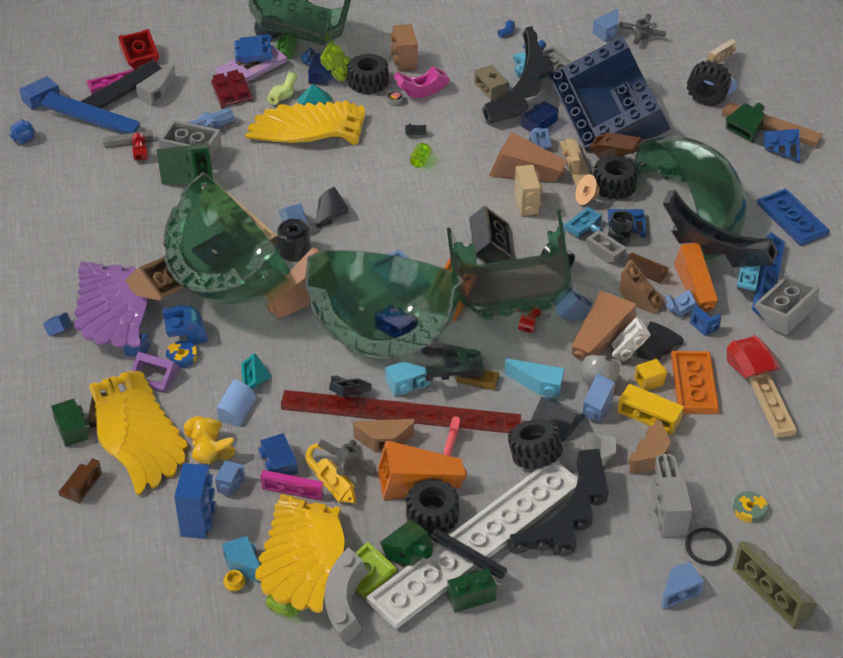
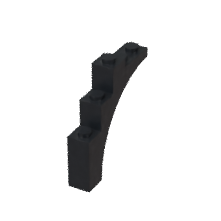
(535, 67)
(739, 249)
(576, 514)

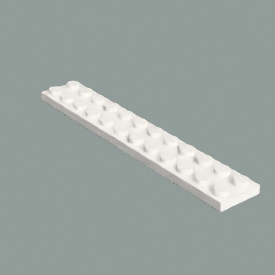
(485, 532)

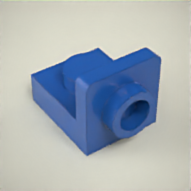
(703, 322)

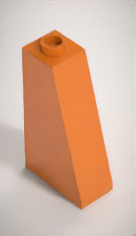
(695, 275)

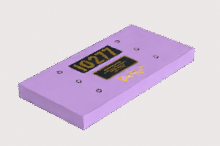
(254, 69)

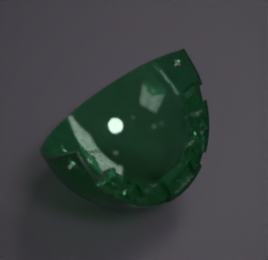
(710, 176)
(219, 248)
(355, 285)

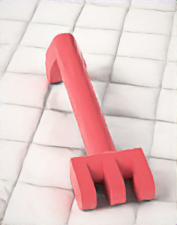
(453, 433)

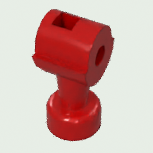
(139, 149)
(528, 322)

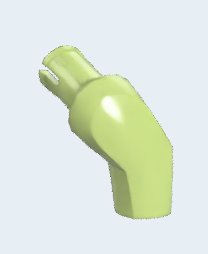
(283, 91)

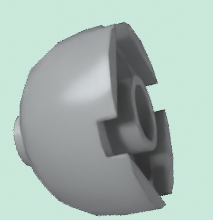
(596, 365)

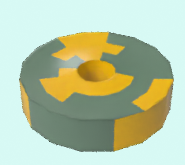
(748, 514)

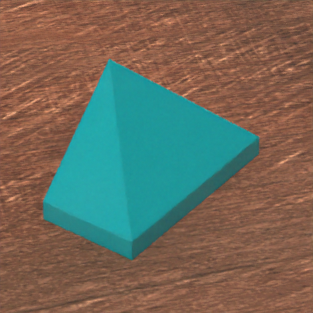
(314, 95)
(254, 371)

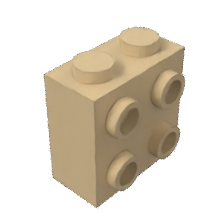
(527, 190)

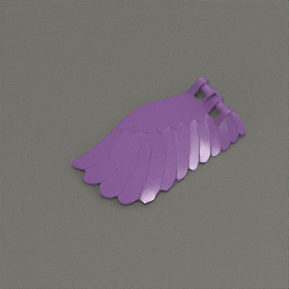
(107, 306)

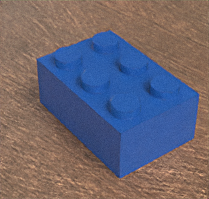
(195, 501)

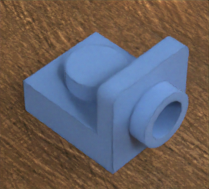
(541, 138)
(681, 304)

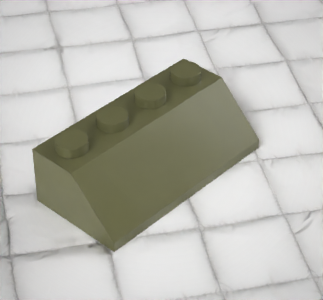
(773, 584)

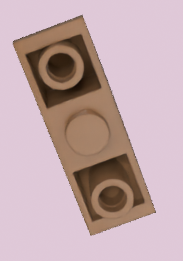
(638, 289)
(375, 433)
(648, 449)

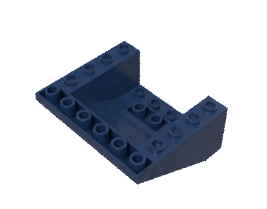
(608, 95)

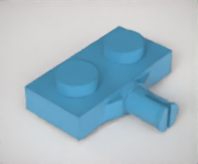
(584, 222)

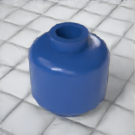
(22, 131)

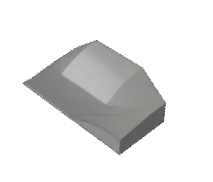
(605, 247)
(604, 443)

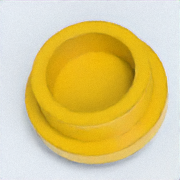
(234, 580)

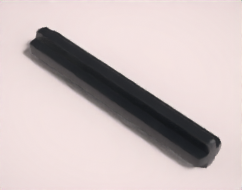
(468, 553)

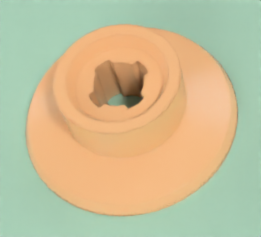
(587, 190)

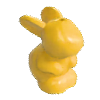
(205, 433)

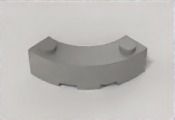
(339, 589)

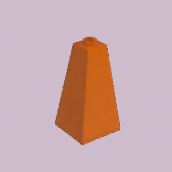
(405, 465)

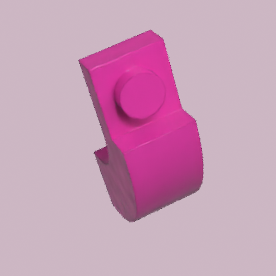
(423, 85)

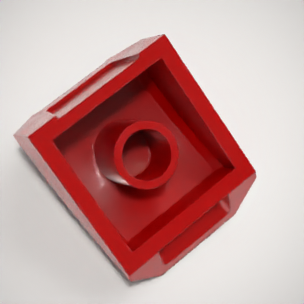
(138, 48)
(751, 357)

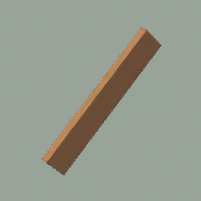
(771, 123)

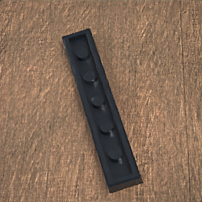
(122, 86)

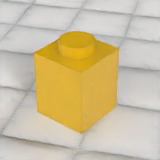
(650, 375)

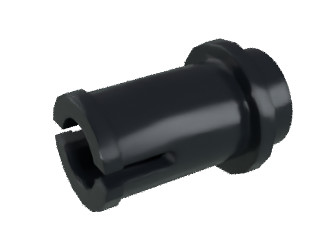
(415, 129)

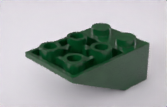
(184, 163)

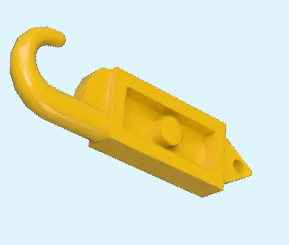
(325, 471)

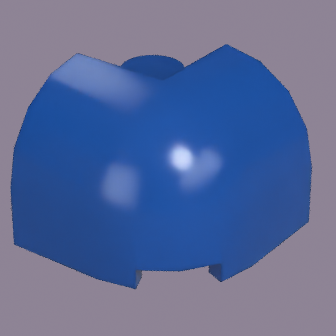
(184, 321)

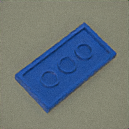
(793, 217)

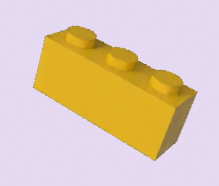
(649, 407)

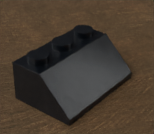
(491, 236)

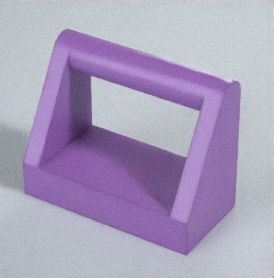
(169, 366)

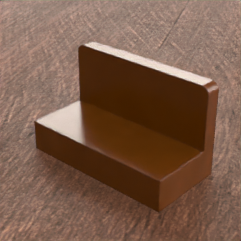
(649, 268)
(81, 481)

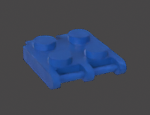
(253, 48)

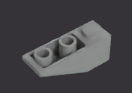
(157, 85)

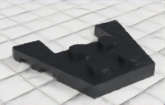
(456, 361)

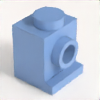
(229, 478)

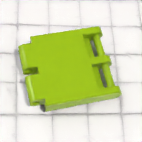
(335, 60)

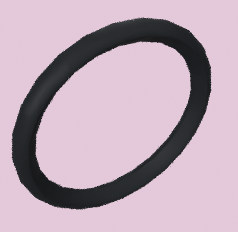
(706, 529)

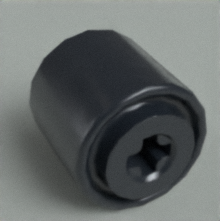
(293, 239)

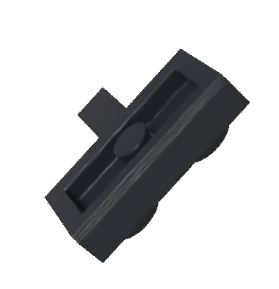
(345, 387)

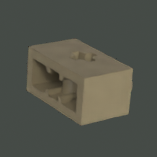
(491, 82)

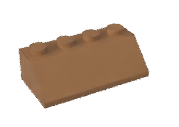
(153, 281)

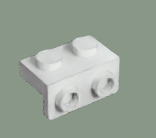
(630, 339)

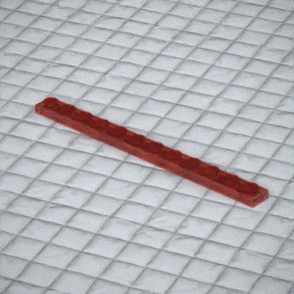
(396, 410)

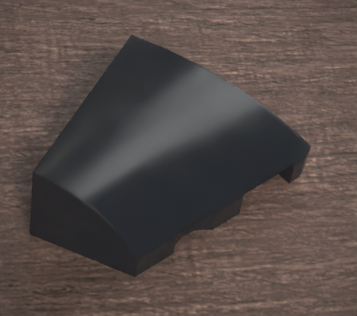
(330, 206)
(659, 342)

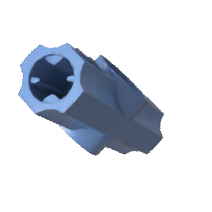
(216, 119)

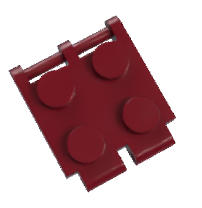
(230, 88)

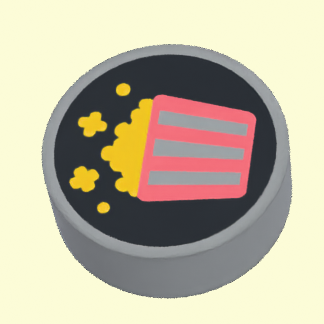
(394, 98)

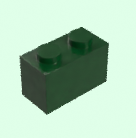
(70, 422)
(471, 590)

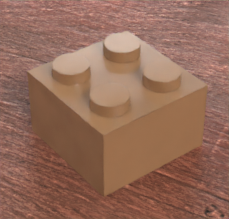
(404, 47)

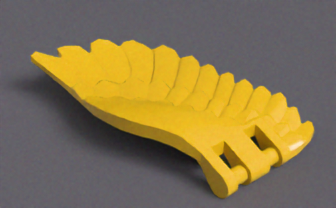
(309, 122)
(137, 430)
(300, 552)

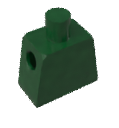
(746, 121)
(407, 544)

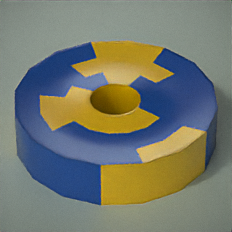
(182, 353)

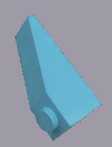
(539, 378)

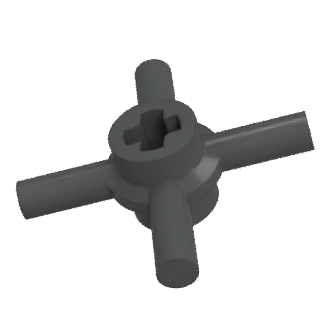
(642, 29)
(346, 457)

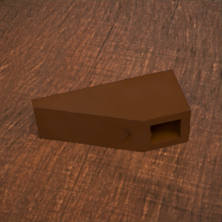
(614, 144)

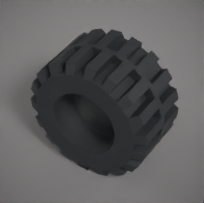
(710, 72)
(368, 73)
(615, 176)
(535, 444)
(435, 494)

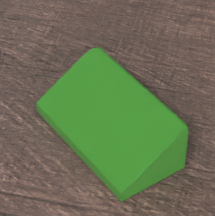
(286, 45)

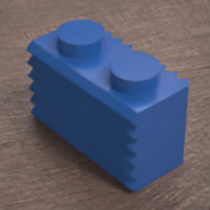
(34, 93)
(278, 455)

